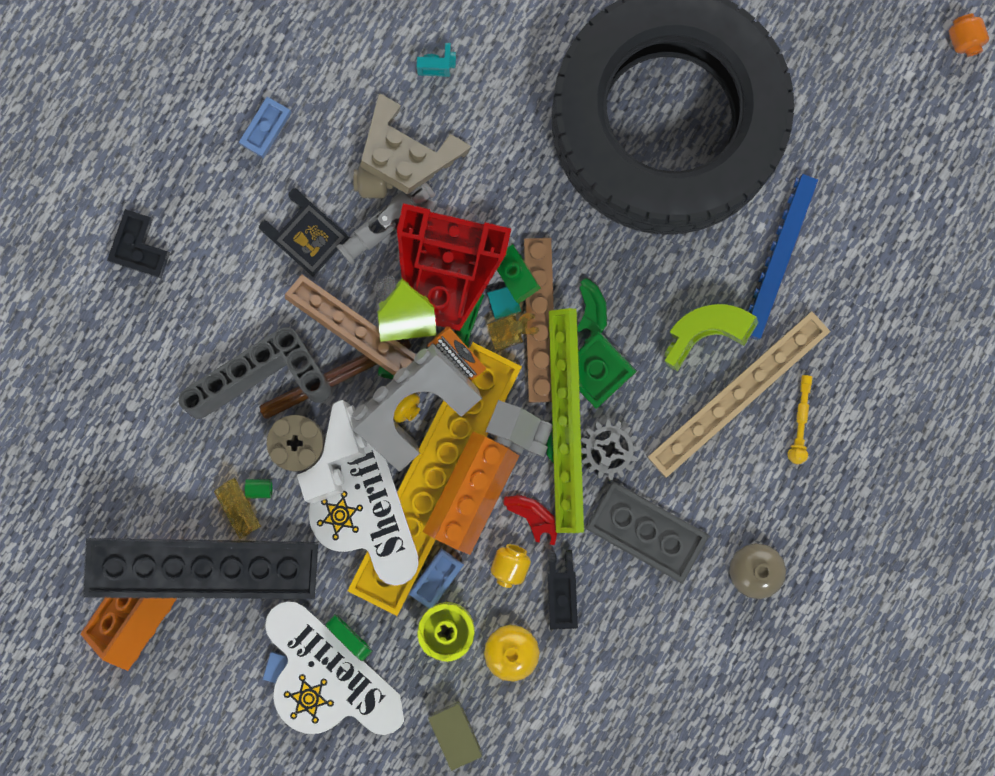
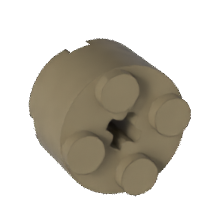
(287, 430)

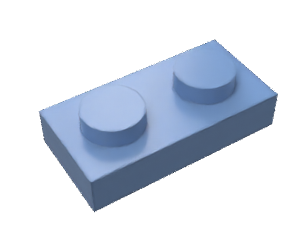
(265, 127)

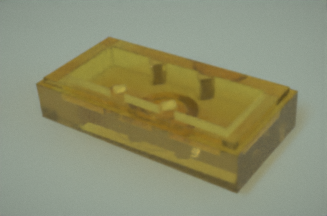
(237, 508)

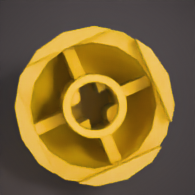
(511, 653)

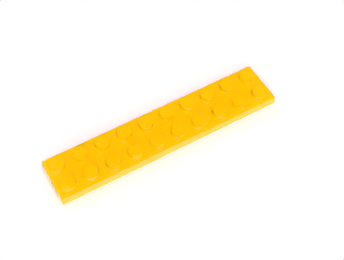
(432, 470)

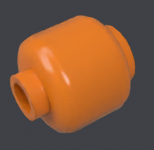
(968, 35)

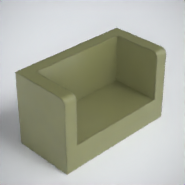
(455, 735)

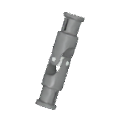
(388, 218)

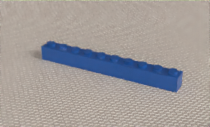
(781, 251)

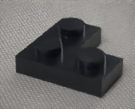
(130, 247)

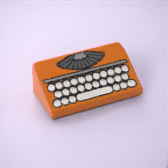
(458, 353)

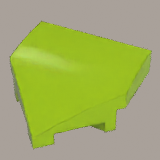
(405, 315)

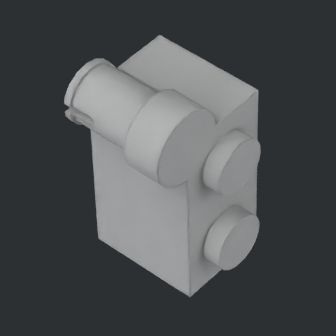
(519, 429)

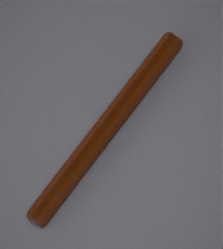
(333, 376)

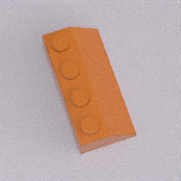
(471, 493)
(124, 627)

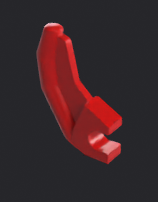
(536, 514)

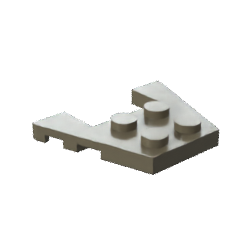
(400, 158)

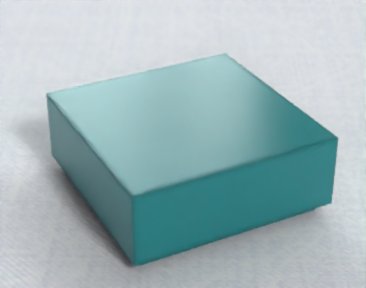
(503, 303)

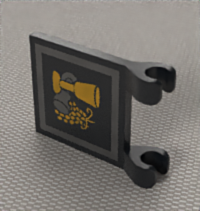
(308, 237)

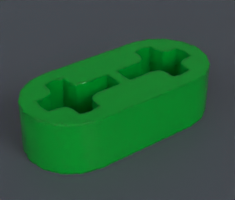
(348, 638)

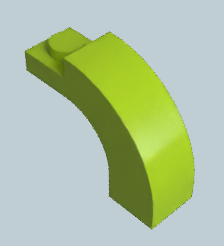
(707, 321)

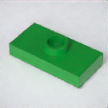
(517, 275)

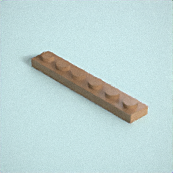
(539, 261)
(348, 325)

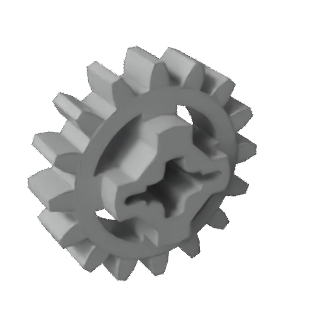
(614, 436)

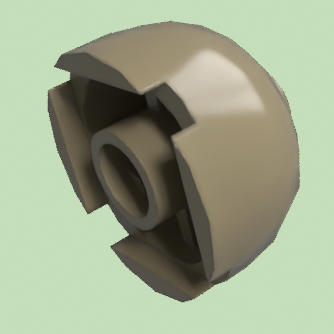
(757, 571)

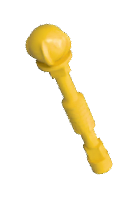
(798, 452)

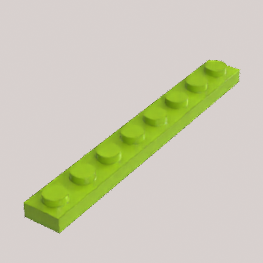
(566, 421)

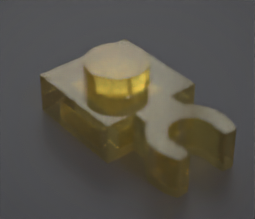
(509, 331)

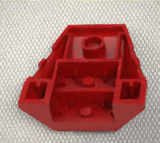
(449, 260)

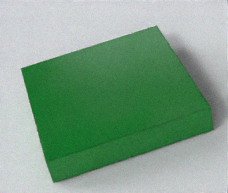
(601, 369)

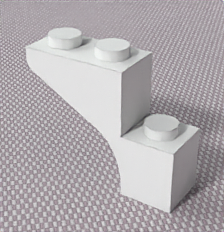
(340, 447)

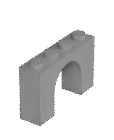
(427, 373)

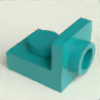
(434, 65)

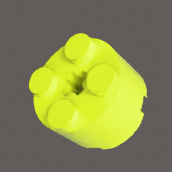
(440, 646)

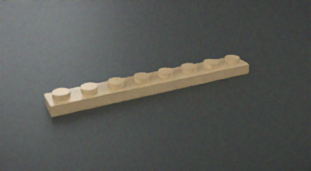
(738, 394)

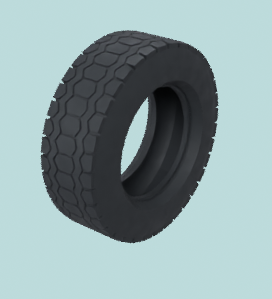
(726, 46)

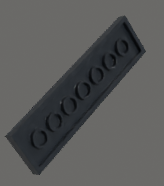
(199, 569)

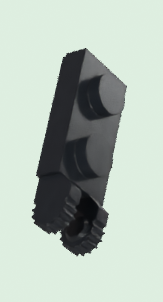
(562, 593)

